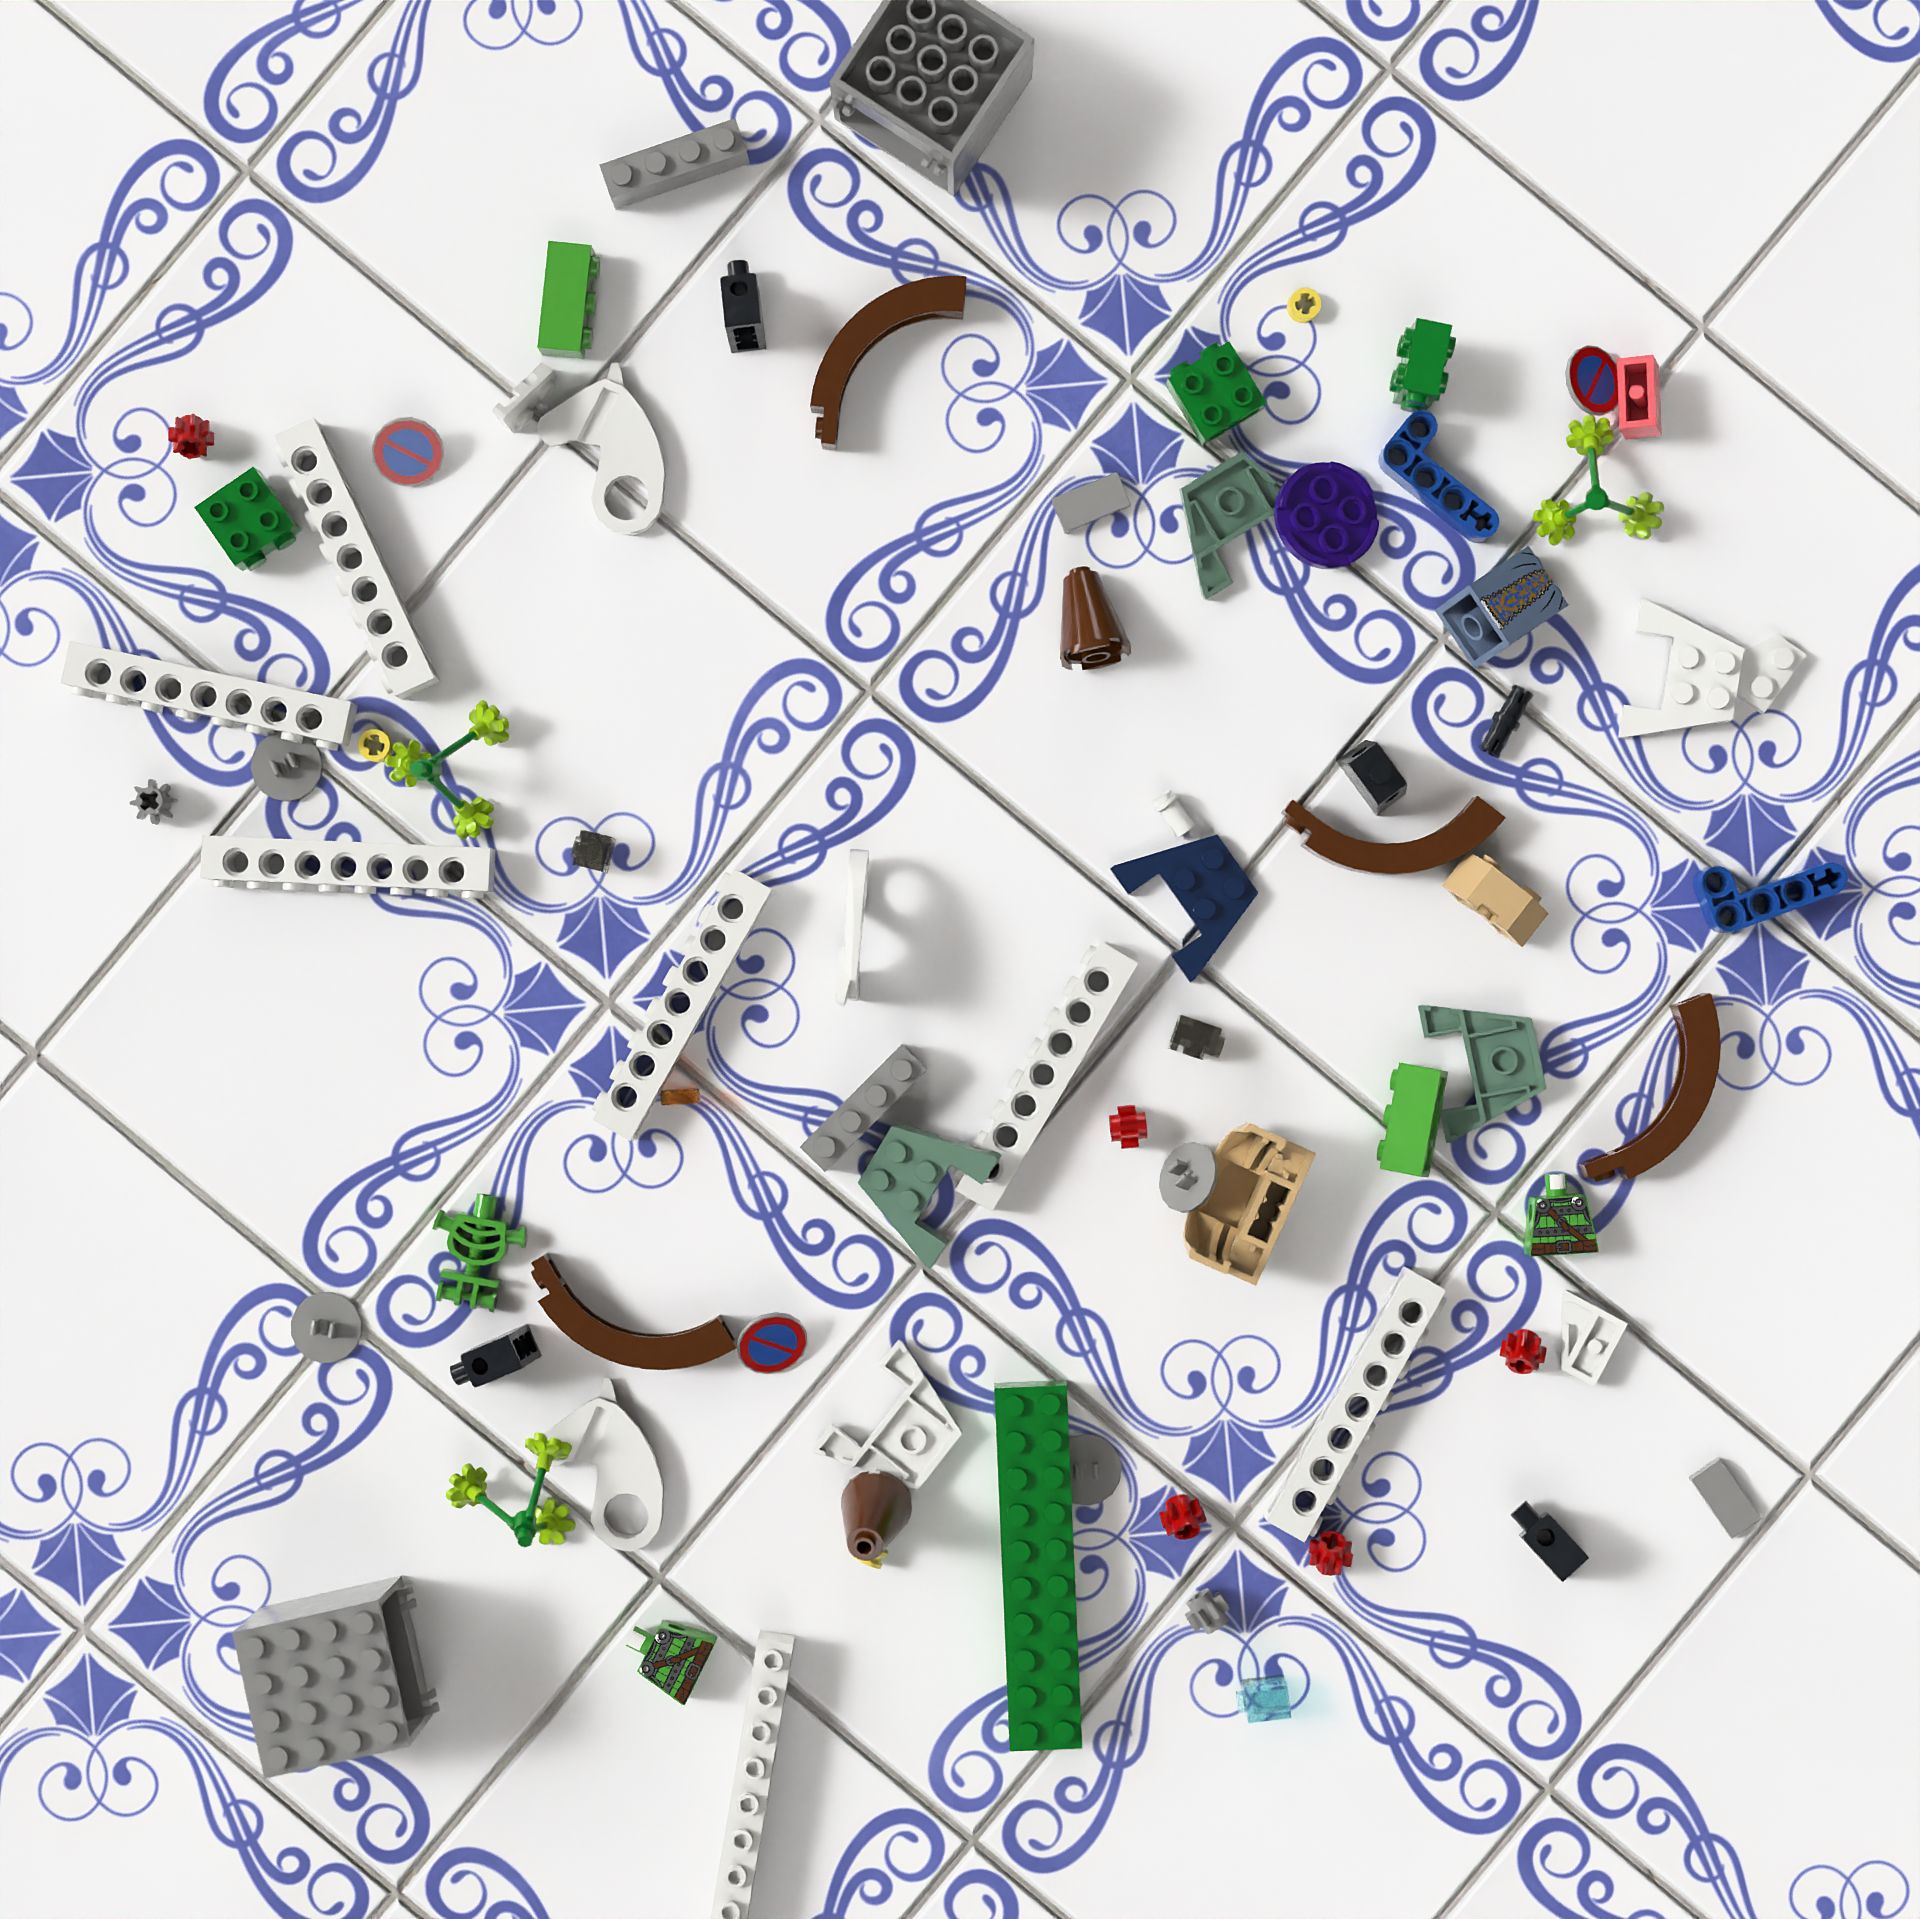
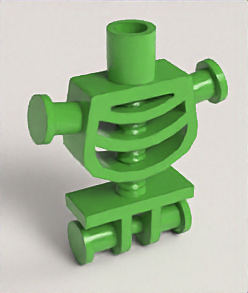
(482, 1218)

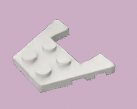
(1699, 678)
(911, 1435)

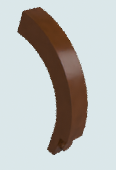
(898, 308)
(1451, 841)
(1692, 1089)
(622, 1345)

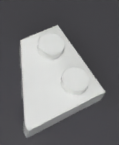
(528, 392)
(1767, 670)
(1587, 1338)

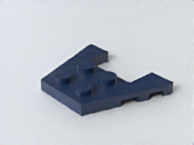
(1206, 886)

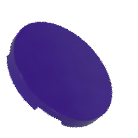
(1326, 515)

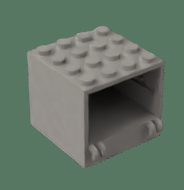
(933, 83)
(333, 1676)

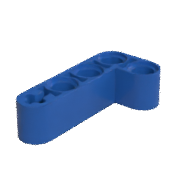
(1443, 482)
(1773, 893)

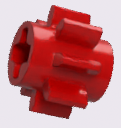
(191, 436)
(1128, 1126)
(1523, 1351)
(1182, 1517)
(1330, 1553)

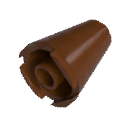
(1089, 623)
(874, 1512)

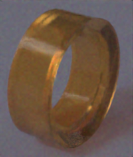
(680, 1096)

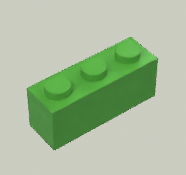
(568, 300)
(1412, 1119)

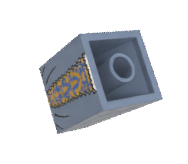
(1501, 607)

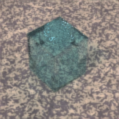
(1264, 1698)

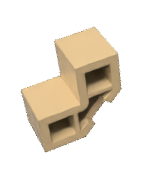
(1495, 897)

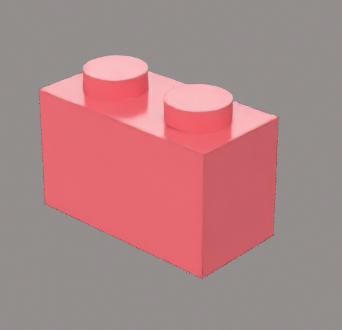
(1639, 397)

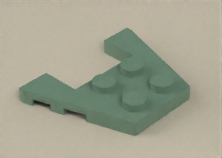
(1220, 509)
(1500, 1059)
(908, 1173)

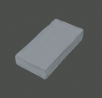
(1090, 502)
(1724, 1498)

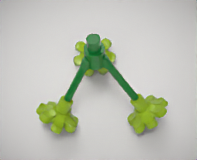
(1559, 518)
(413, 765)
(549, 1522)

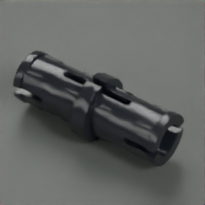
(1506, 721)

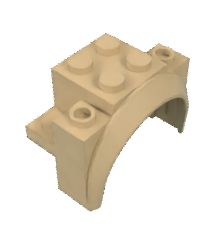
(1247, 1202)

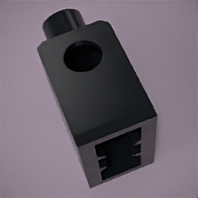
(742, 308)
(1373, 775)
(496, 1357)
(1561, 1552)

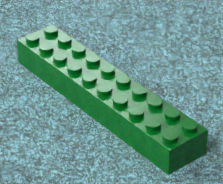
(1038, 1565)

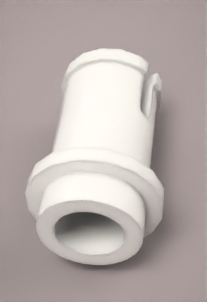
(1173, 813)

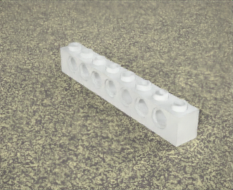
(310, 439)
(85, 661)
(220, 852)
(1118, 971)
(608, 1108)
(1371, 1351)
(753, 1776)

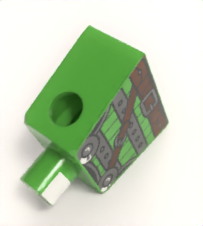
(1558, 1221)
(672, 1657)

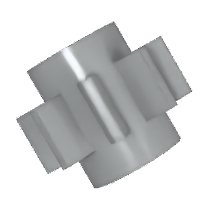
(144, 804)
(1207, 1611)

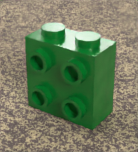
(1420, 374)
(1214, 392)
(248, 520)

